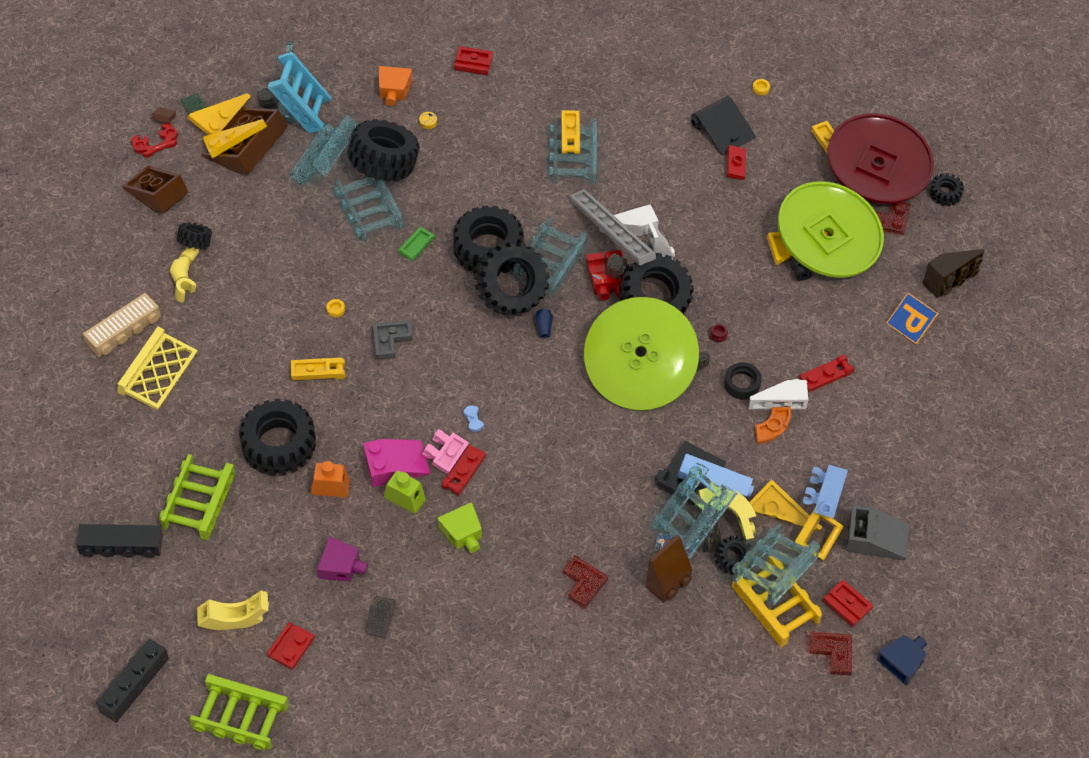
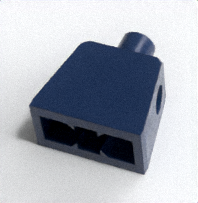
(903, 657)

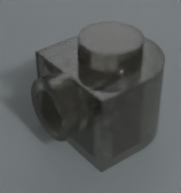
(267, 99)
(616, 266)

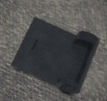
(722, 123)
(668, 477)

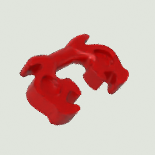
(142, 146)

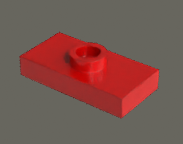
(736, 162)

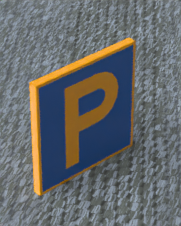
(912, 318)

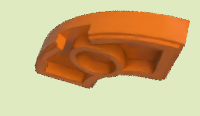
(774, 425)

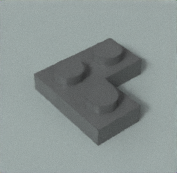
(389, 332)

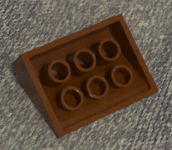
(250, 151)

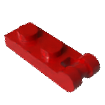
(827, 373)
(464, 470)

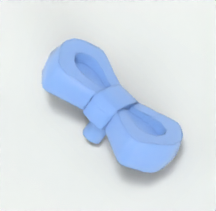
(471, 413)

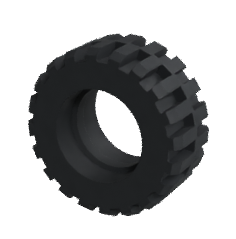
(383, 150)
(482, 222)
(665, 270)
(534, 271)
(277, 458)

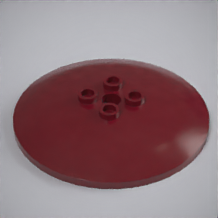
(886, 139)

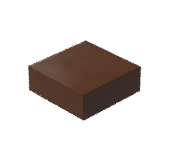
(163, 115)

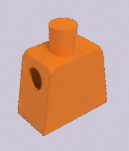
(394, 83)
(330, 480)

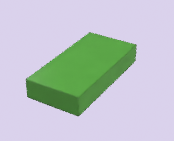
(416, 244)

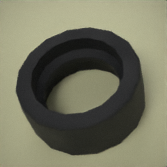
(742, 368)

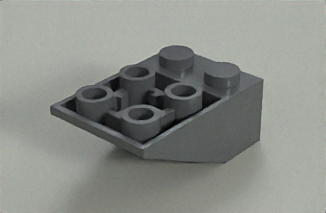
(876, 533)

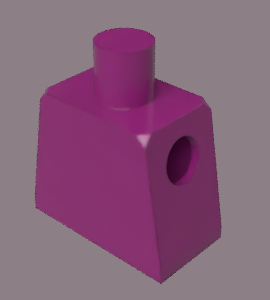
(340, 561)

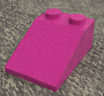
(393, 455)

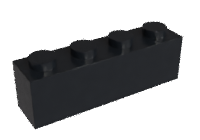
(119, 540)
(132, 680)

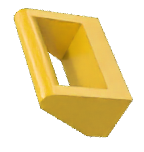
(809, 528)

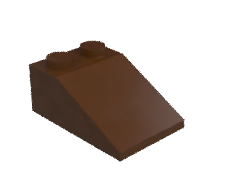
(156, 188)
(668, 570)

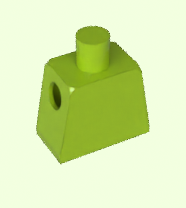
(402, 491)
(462, 527)

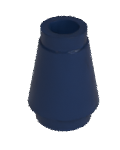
(544, 322)

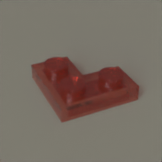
(896, 220)
(589, 581)
(837, 646)

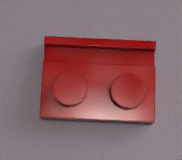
(473, 60)
(847, 603)
(291, 645)

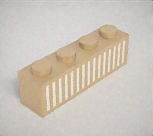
(122, 325)

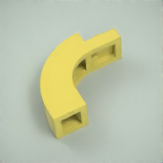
(740, 507)
(226, 616)

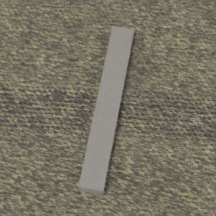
(612, 227)

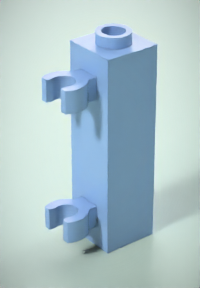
(718, 475)
(830, 492)

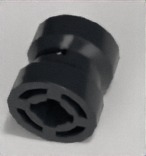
(801, 272)

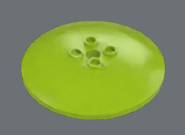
(839, 210)
(646, 380)

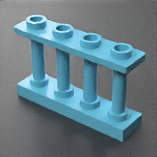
(292, 101)

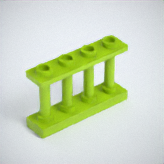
(211, 510)
(235, 692)

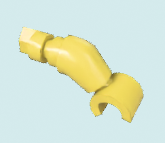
(179, 273)

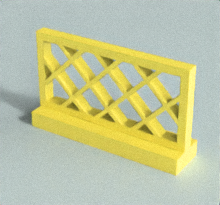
(141, 363)

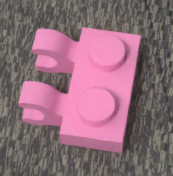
(450, 452)

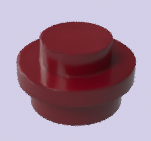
(718, 333)

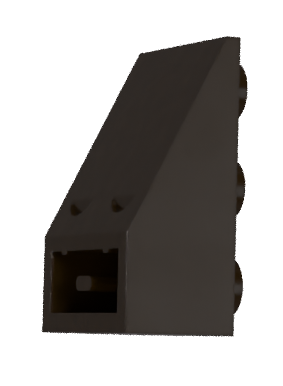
(951, 270)

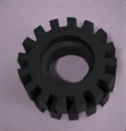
(946, 181)
(194, 235)
(722, 548)

